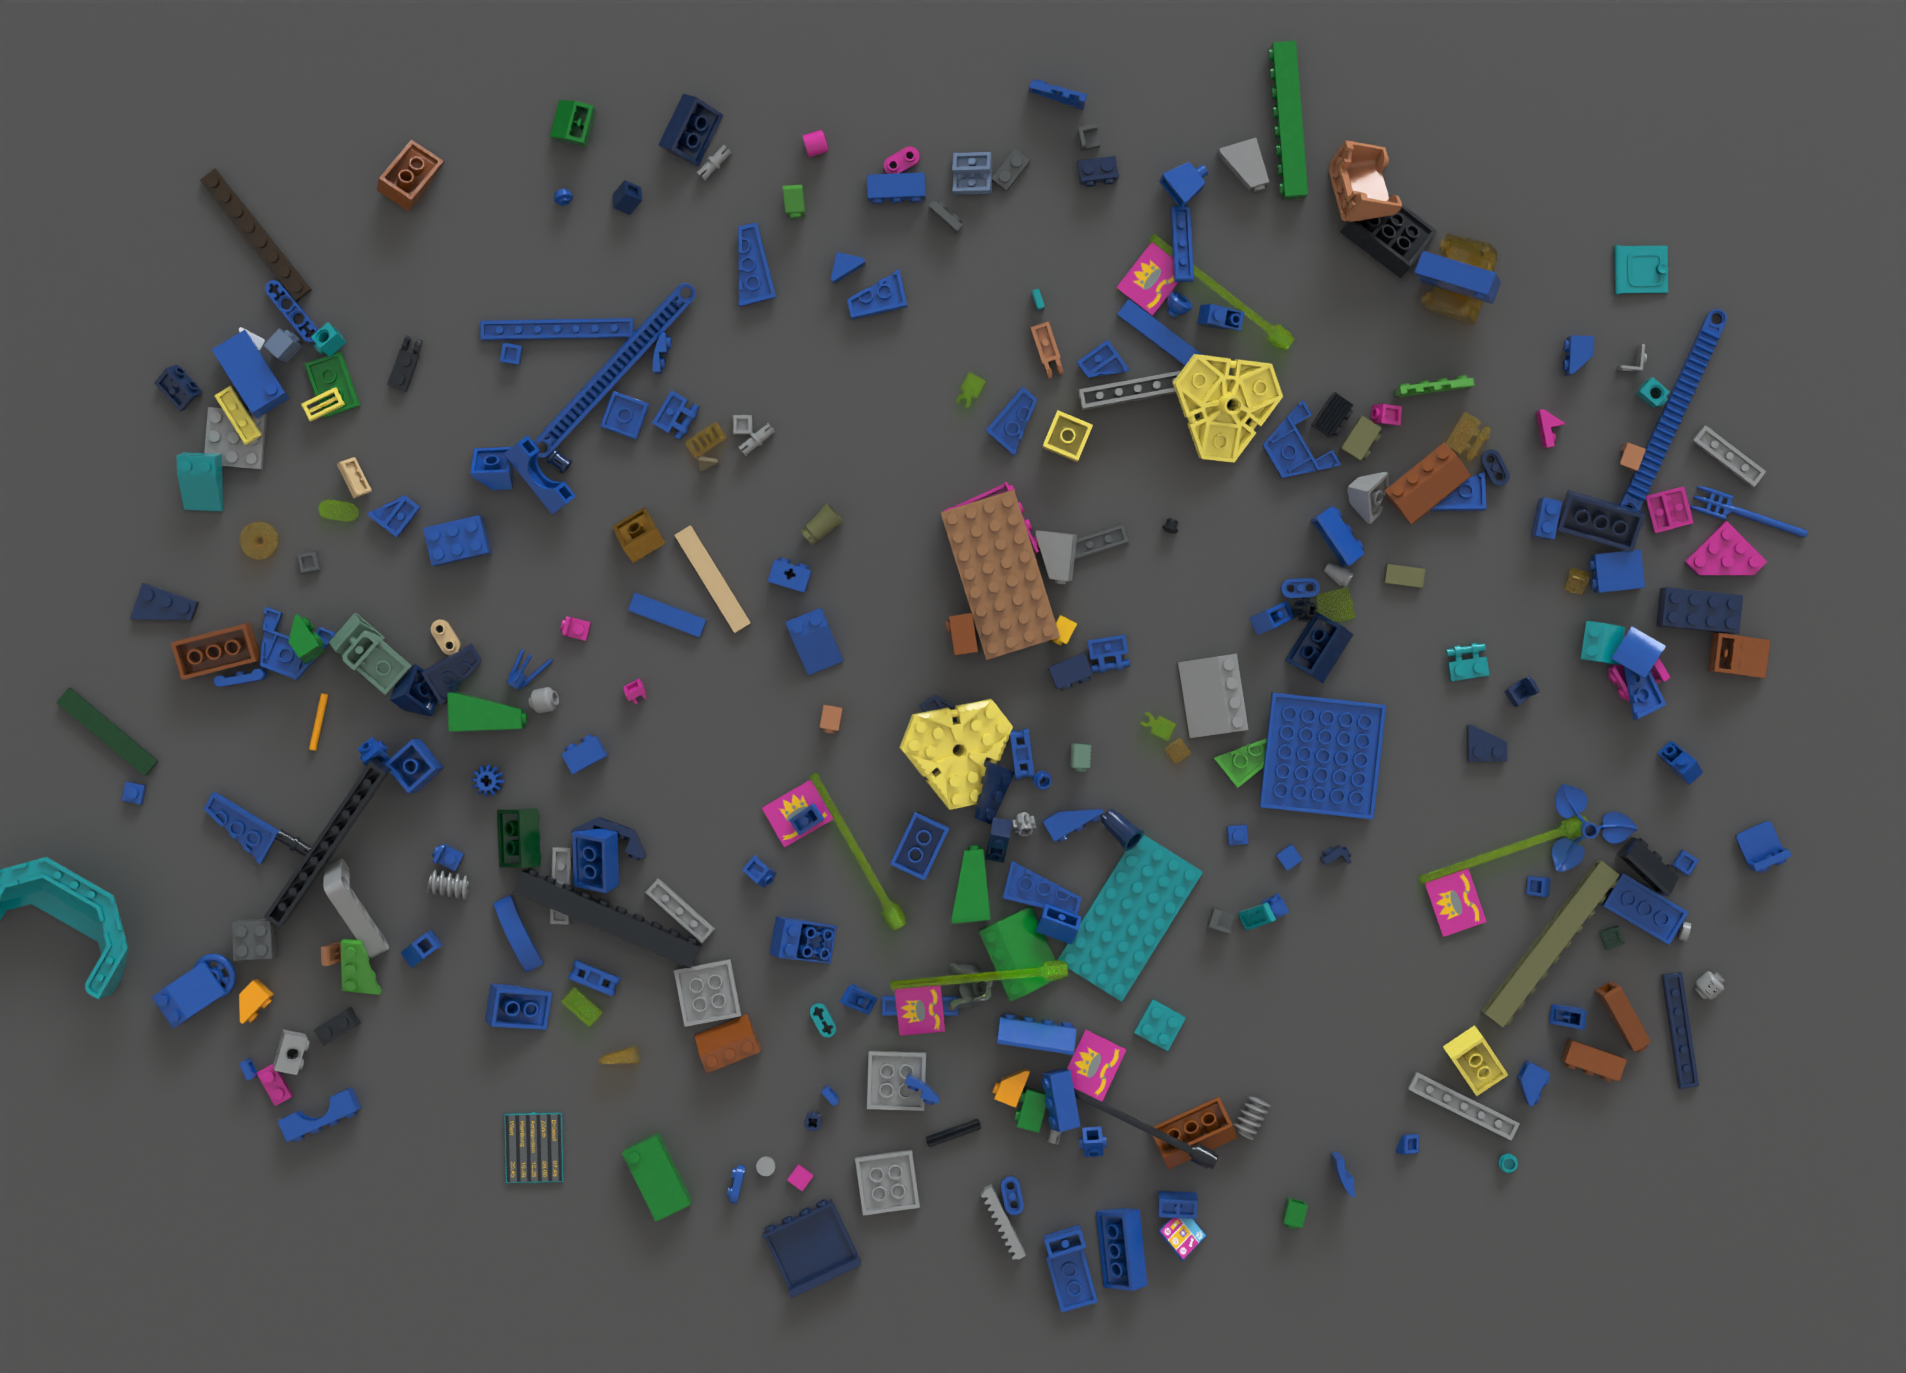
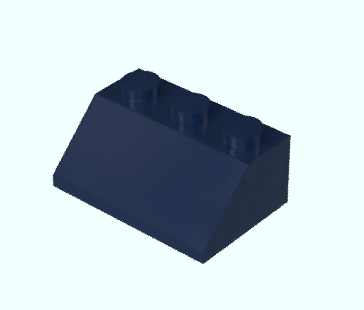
(690, 129)
(1319, 647)

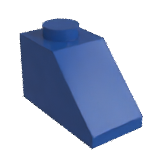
(1272, 617)

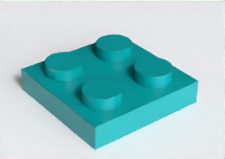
(1159, 1024)

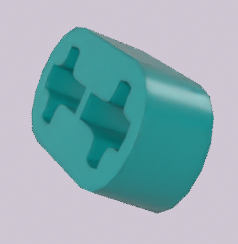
(826, 1017)

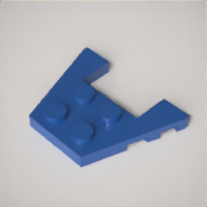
(1290, 452)
(277, 652)

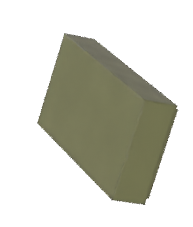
(1404, 575)

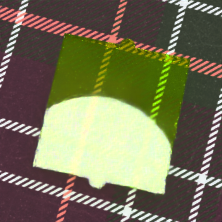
(1335, 605)

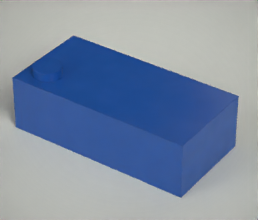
(1457, 277)
(250, 374)

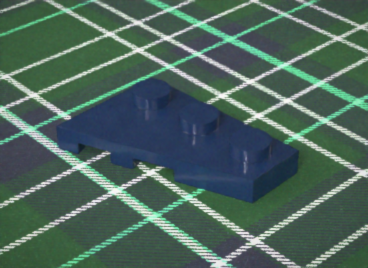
(162, 605)
(993, 791)

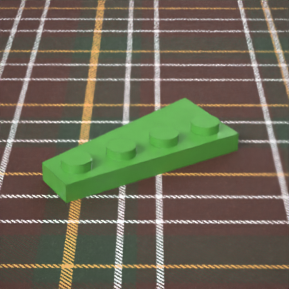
(1441, 385)

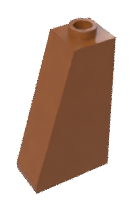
(1623, 1016)

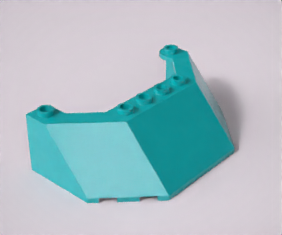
(76, 904)

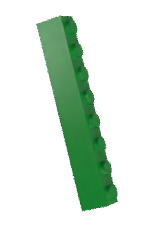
(1289, 120)

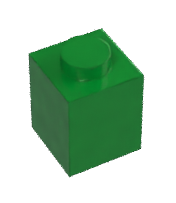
(1294, 1213)

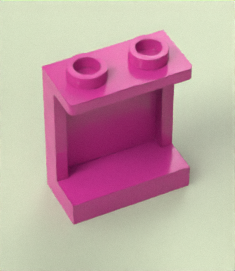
(1617, 675)

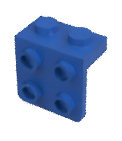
(1761, 847)

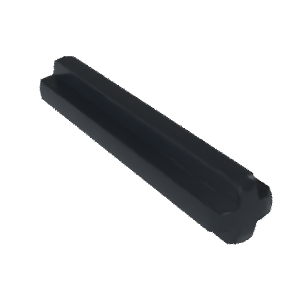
(953, 1133)

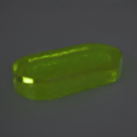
(338, 510)

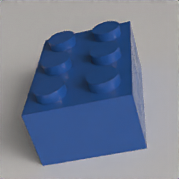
(457, 540)
(919, 845)

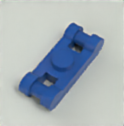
(240, 678)
(1022, 754)
(594, 978)

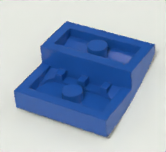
(1638, 652)
(1344, 1177)

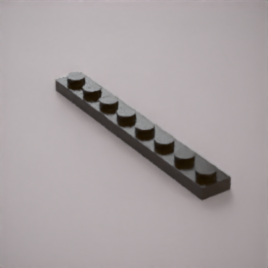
(255, 234)

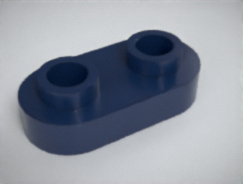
(1495, 467)

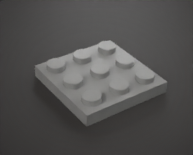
(224, 440)
(707, 992)
(887, 1080)
(887, 1182)

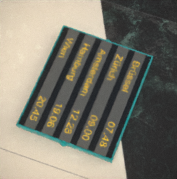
(534, 1147)

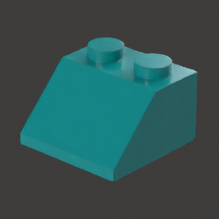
(1601, 642)

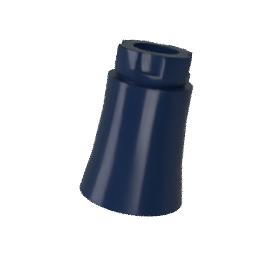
(1122, 829)

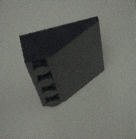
(1391, 239)

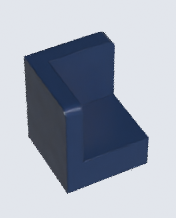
(627, 197)

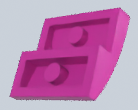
(1669, 509)

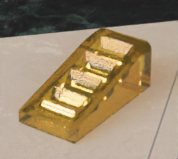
(722, 437)
(624, 1056)

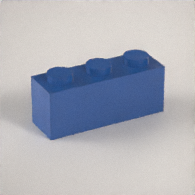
(896, 187)
(1060, 1099)

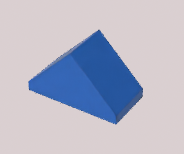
(845, 265)
(1568, 1016)

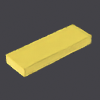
(238, 415)

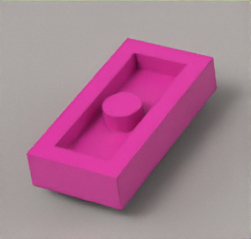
(274, 1085)

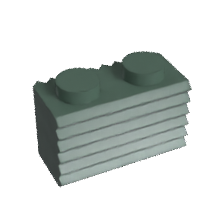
(1080, 756)

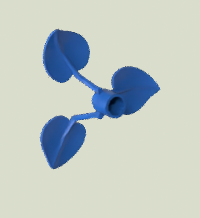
(1569, 802)

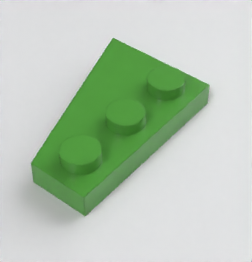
(1243, 762)
(356, 970)

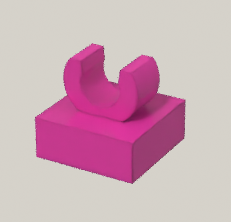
(634, 690)

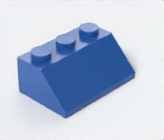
(1338, 536)
(595, 859)

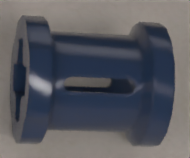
(559, 461)
(812, 1127)

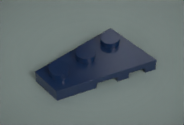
(450, 672)

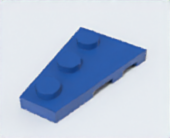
(1058, 93)
(879, 298)
(1012, 420)
(1467, 497)

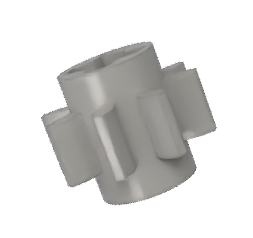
(1024, 824)

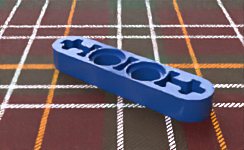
(293, 311)

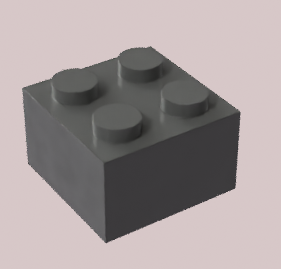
(254, 939)

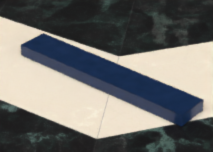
(1680, 1030)

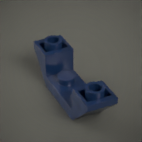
(634, 847)

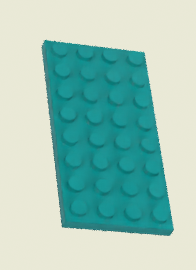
(1130, 917)

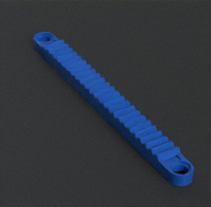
(614, 369)
(1674, 410)

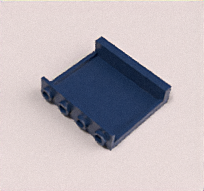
(811, 1247)

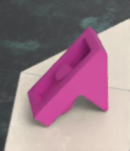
(1545, 423)

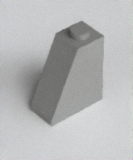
(1246, 163)
(1058, 554)

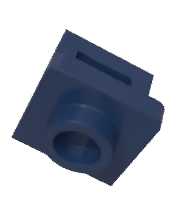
(1522, 690)
(1331, 854)

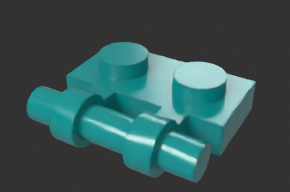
(1467, 668)

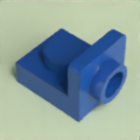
(447, 856)
(759, 872)

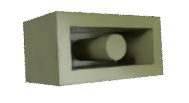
(1360, 439)

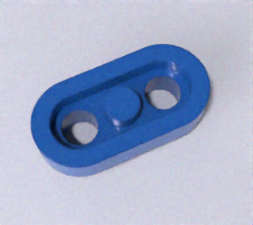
(1299, 588)
(737, 1176)
(1012, 1194)

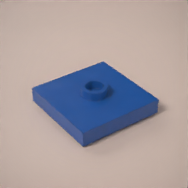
(624, 415)

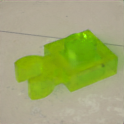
(972, 387)
(1161, 727)

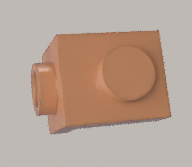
(331, 954)

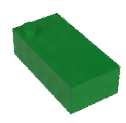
(657, 1176)

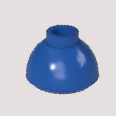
(1178, 304)

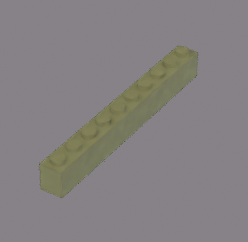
(1550, 943)

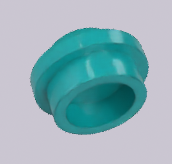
(1508, 1163)

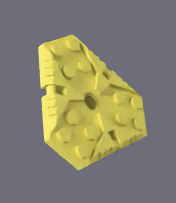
(1207, 388)
(930, 742)

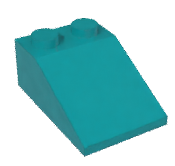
(200, 481)

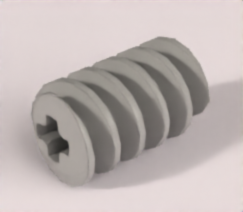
(448, 885)
(1251, 1117)

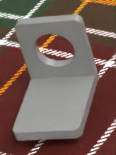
(1641, 359)

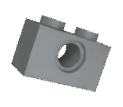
(288, 1041)

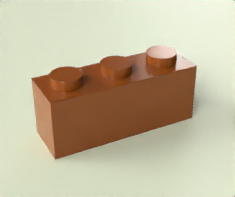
(1593, 1060)

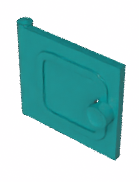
(1637, 269)

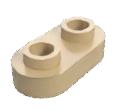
(446, 636)

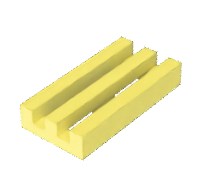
(337, 397)

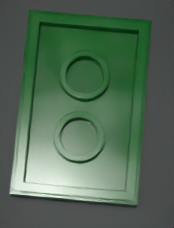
(331, 373)

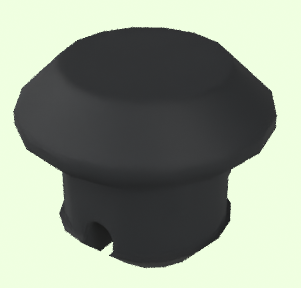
(1170, 526)

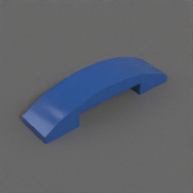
(517, 933)

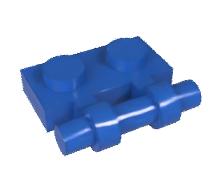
(670, 412)
(1108, 647)

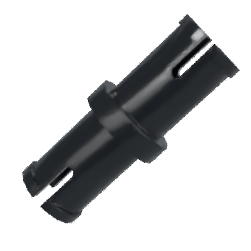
(293, 842)

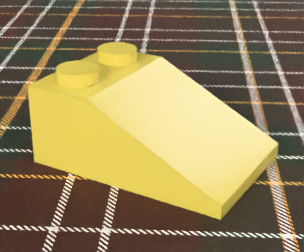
(1475, 1060)

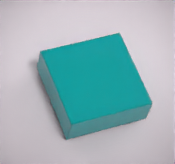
(1038, 301)

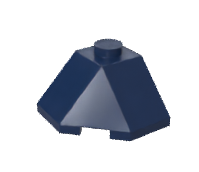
(414, 693)

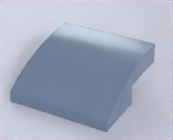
(972, 173)

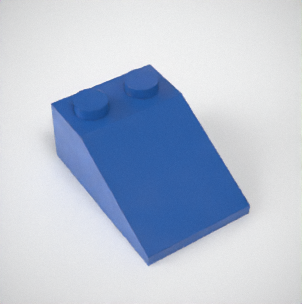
(814, 641)
(188, 995)
(517, 1007)

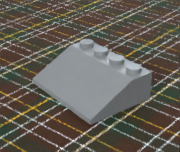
(1213, 695)

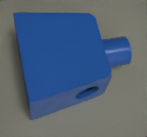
(1184, 183)

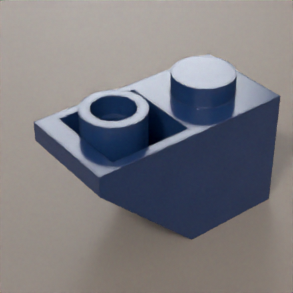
(998, 839)

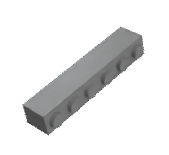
(1127, 391)

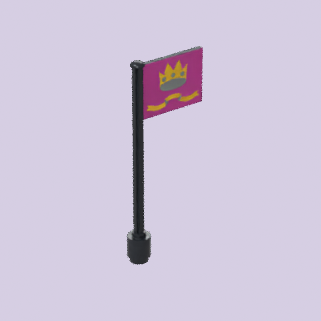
(1092, 1074)

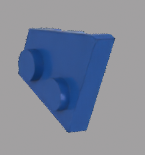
(1102, 361)
(395, 515)

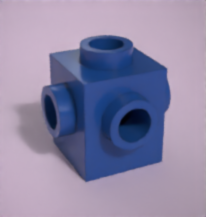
(373, 749)
(1092, 1141)

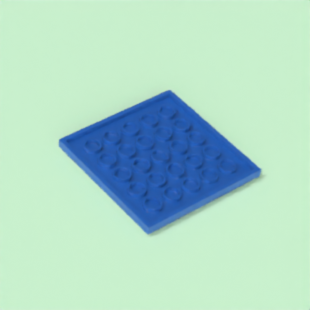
(1322, 755)

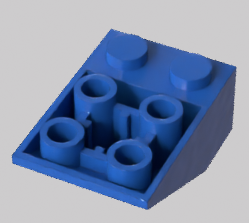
(802, 940)

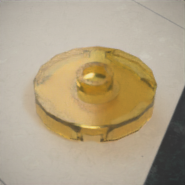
(249, 540)

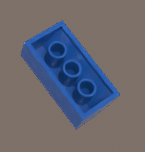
(1036, 1034)
(1121, 1249)

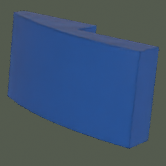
(662, 347)
(928, 1094)

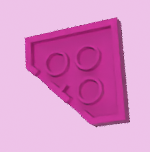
(1725, 554)

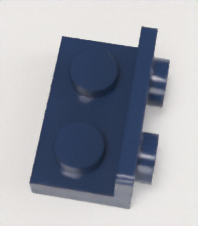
(1097, 170)
(178, 387)

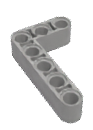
(350, 908)

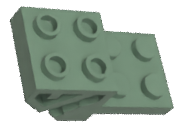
(367, 653)

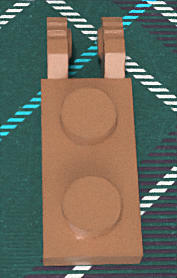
(1046, 347)

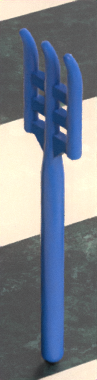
(1728, 508)

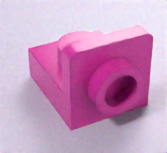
(1386, 414)
(575, 628)

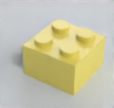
(1067, 436)

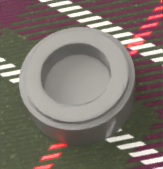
(1684, 931)
(765, 1166)

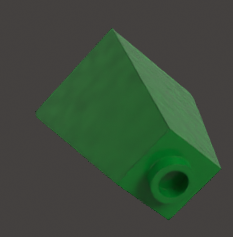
(476, 713)
(971, 896)

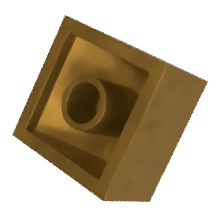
(638, 535)

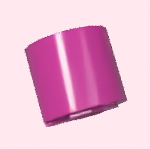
(815, 143)

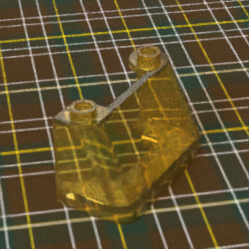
(1452, 304)

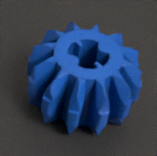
(491, 775)

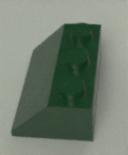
(518, 838)

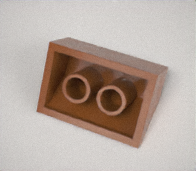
(727, 1043)

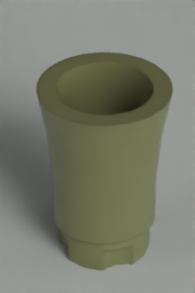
(822, 524)

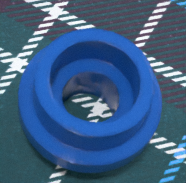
(563, 197)
(1045, 783)

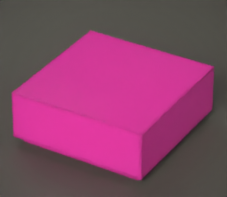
(800, 1177)

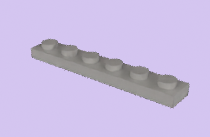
(1463, 1106)

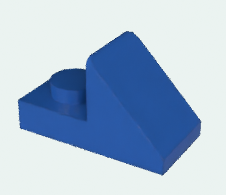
(806, 819)
(858, 999)

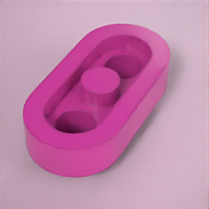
(902, 161)

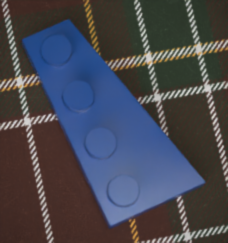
(754, 272)
(243, 826)
(1035, 890)

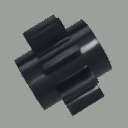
(1304, 609)

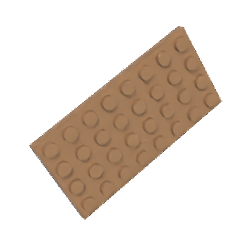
(1000, 574)

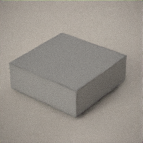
(742, 424)

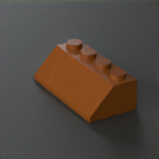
(1427, 483)
(1202, 1125)

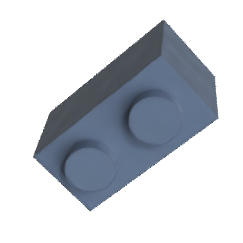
(283, 345)

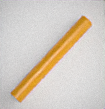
(318, 721)

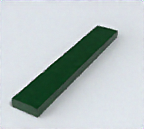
(107, 731)

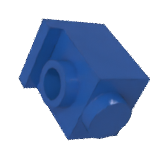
(1277, 905)

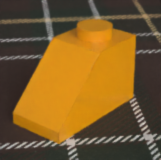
(1011, 1087)

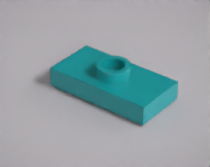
(1256, 916)

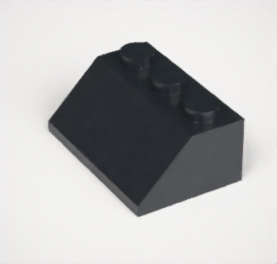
(1649, 866)

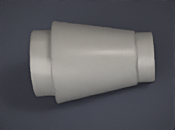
(1339, 574)

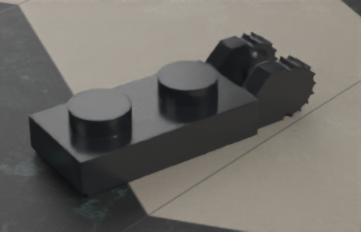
(405, 365)

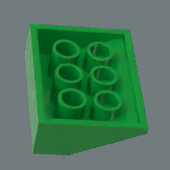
(1017, 946)

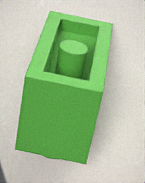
(794, 201)

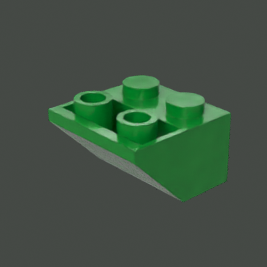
(573, 122)
(303, 640)

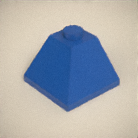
(492, 468)

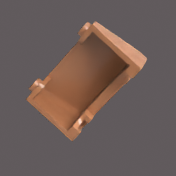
(1360, 182)

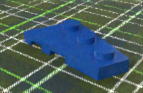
(1643, 694)

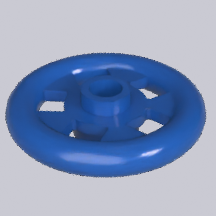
(222, 962)

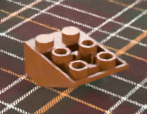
(1738, 655)

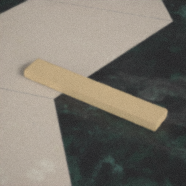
(712, 579)

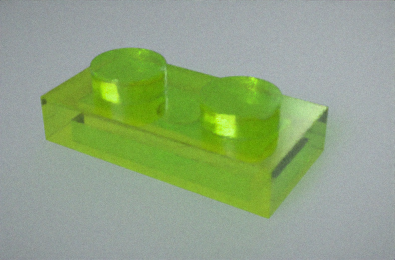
(582, 1007)

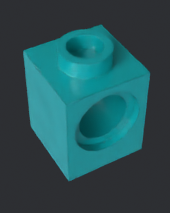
(328, 340)
(1644, 393)

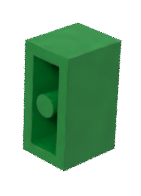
(1031, 1110)

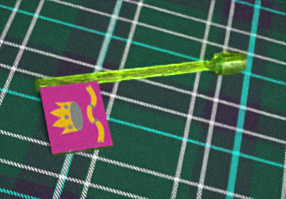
(1153, 279)
(814, 792)
(1453, 889)
(920, 999)

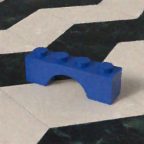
(525, 460)
(297, 1124)

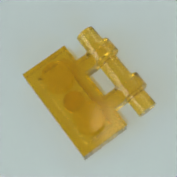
(1463, 432)

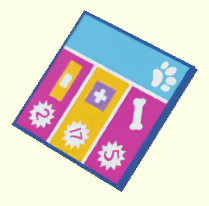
(1182, 1235)

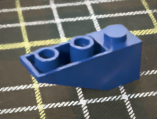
(1064, 822)

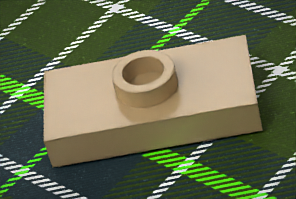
(354, 477)

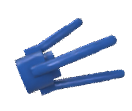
(517, 677)

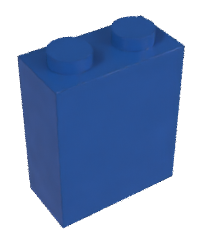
(1617, 571)

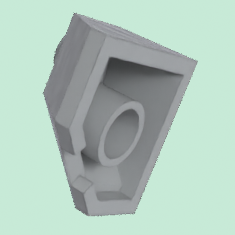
(1367, 494)

